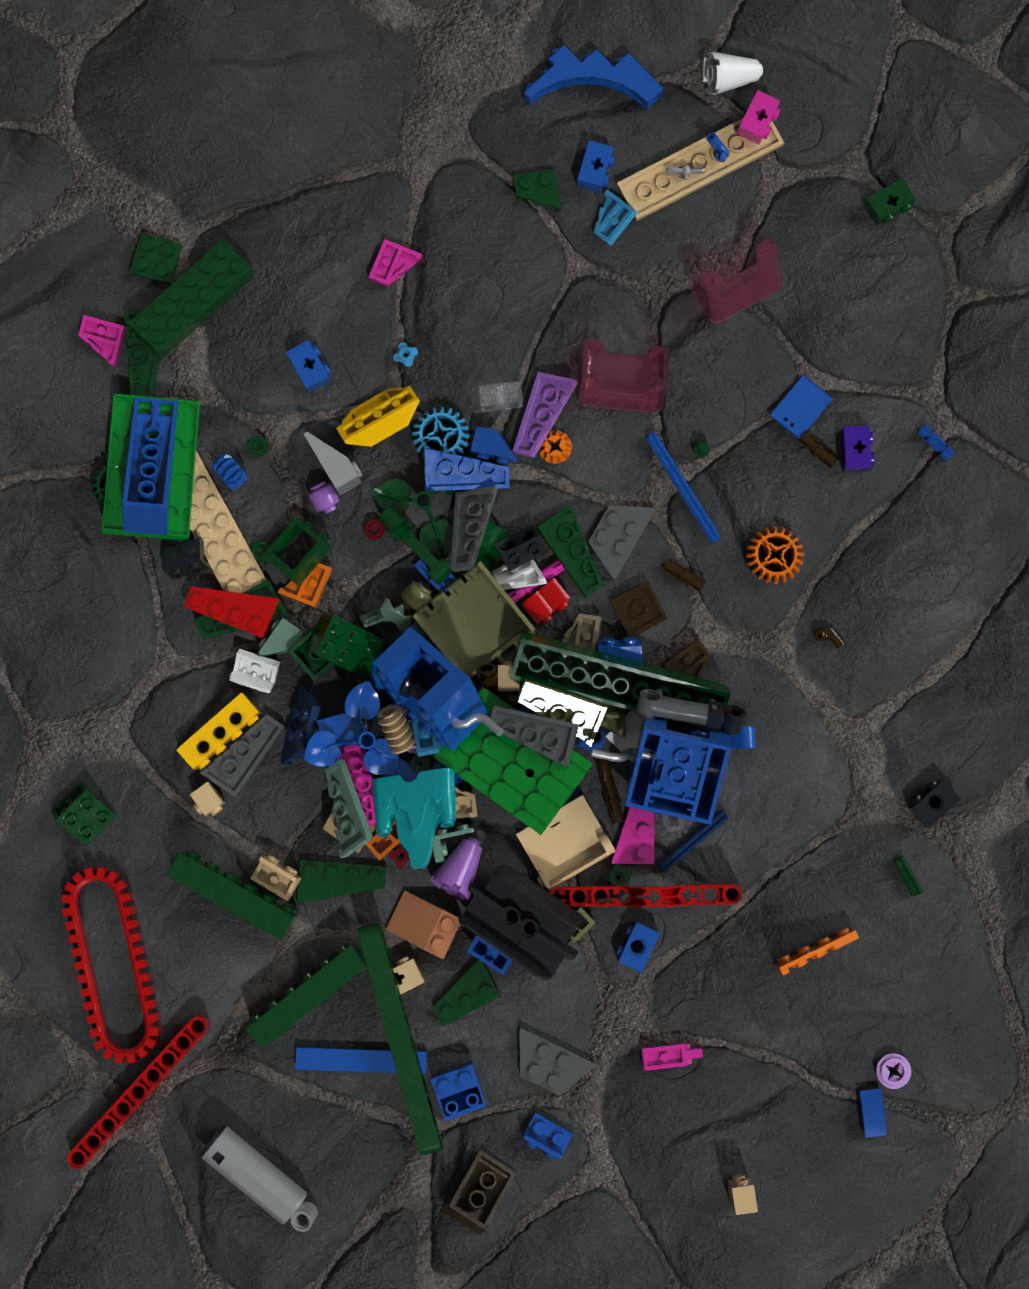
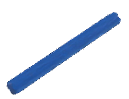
(683, 487)

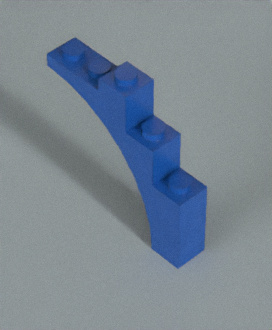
(595, 69)

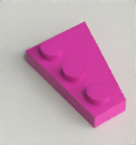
(636, 839)

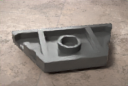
(618, 535)
(550, 1063)

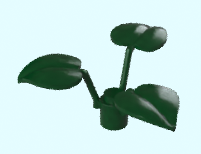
(435, 536)

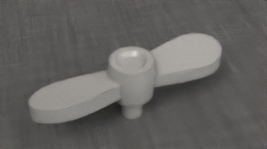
(685, 171)

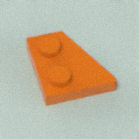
(312, 587)

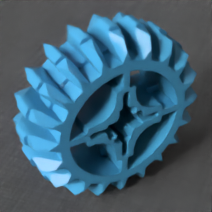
(436, 417)

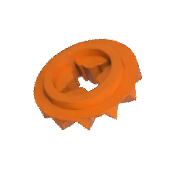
(556, 456)

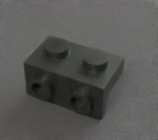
(183, 558)

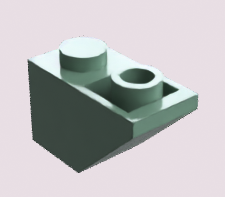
(282, 637)

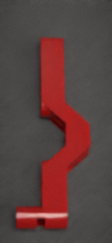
(669, 895)

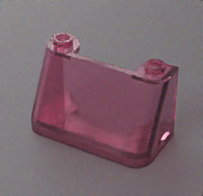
(726, 298)
(623, 379)

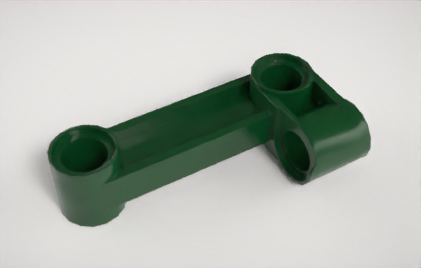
(399, 529)

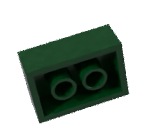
(345, 645)

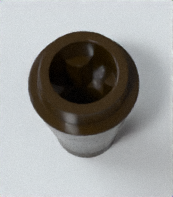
(489, 677)

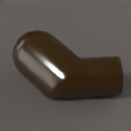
(829, 634)

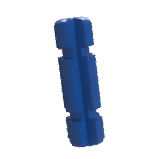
(935, 442)

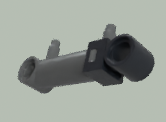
(711, 715)

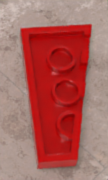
(238, 610)

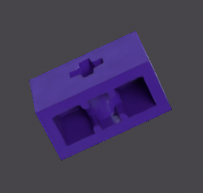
(851, 459)

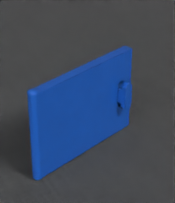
(801, 407)

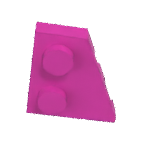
(392, 263)
(103, 337)

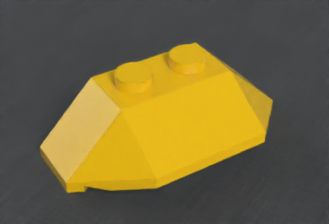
(379, 417)

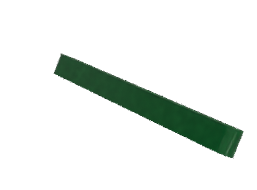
(400, 1039)

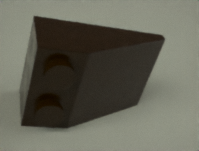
(479, 1192)

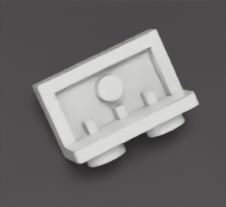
(255, 671)

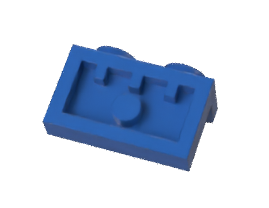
(547, 1136)

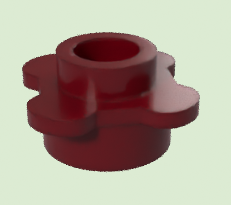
(395, 854)

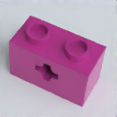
(763, 106)

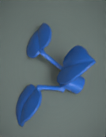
(362, 703)

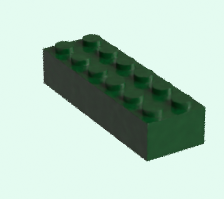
(191, 299)
(232, 894)
(303, 999)

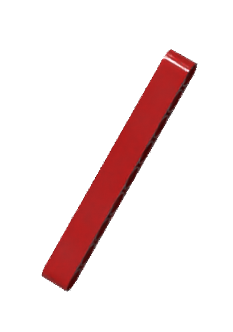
(130, 1097)

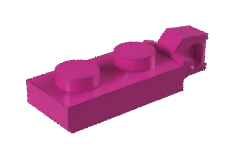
(669, 1056)

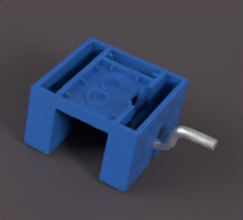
(432, 690)
(674, 771)

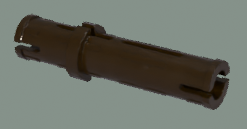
(611, 795)

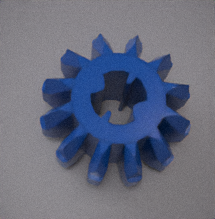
(229, 471)

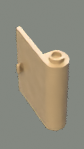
(568, 846)

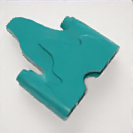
(417, 810)

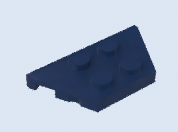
(302, 725)

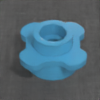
(408, 360)

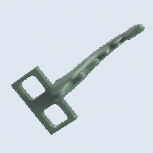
(389, 614)

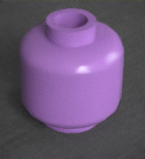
(323, 497)

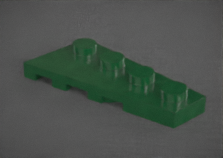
(568, 545)
(212, 628)
(331, 879)

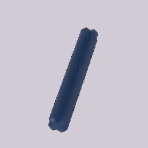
(692, 841)

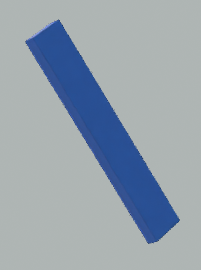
(349, 1060)

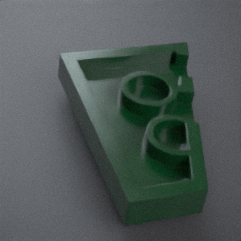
(467, 994)

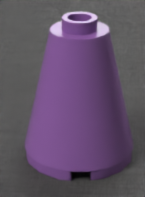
(459, 869)

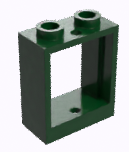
(309, 562)

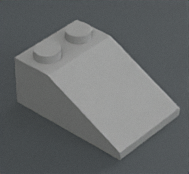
(339, 469)

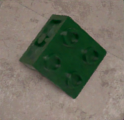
(83, 814)

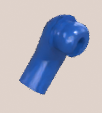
(718, 146)

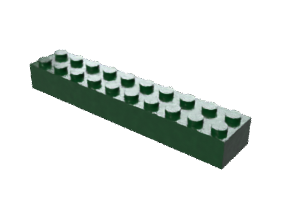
(604, 675)

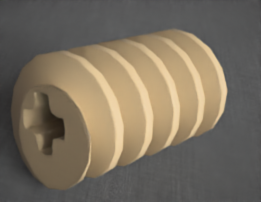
(396, 728)

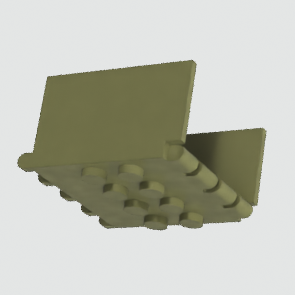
(473, 621)

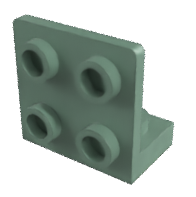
(439, 848)

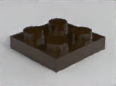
(638, 610)

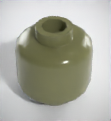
(416, 595)

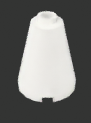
(729, 72)

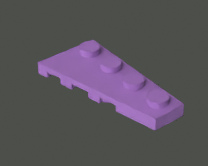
(543, 408)

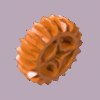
(781, 563)

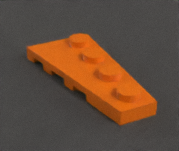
(798, 960)

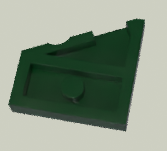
(538, 187)

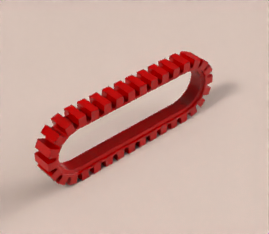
(151, 1030)

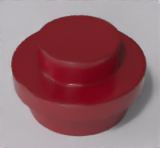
(374, 529)

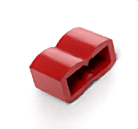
(546, 601)

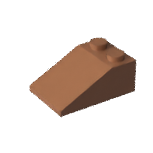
(424, 924)

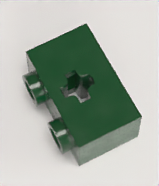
(898, 193)

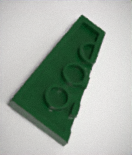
(142, 362)

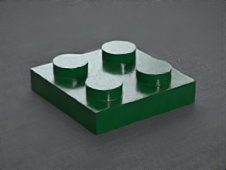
(156, 259)

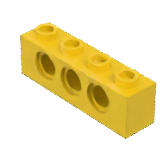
(190, 749)

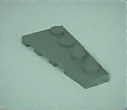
(351, 821)

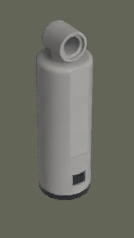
(259, 1179)

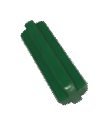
(907, 876)

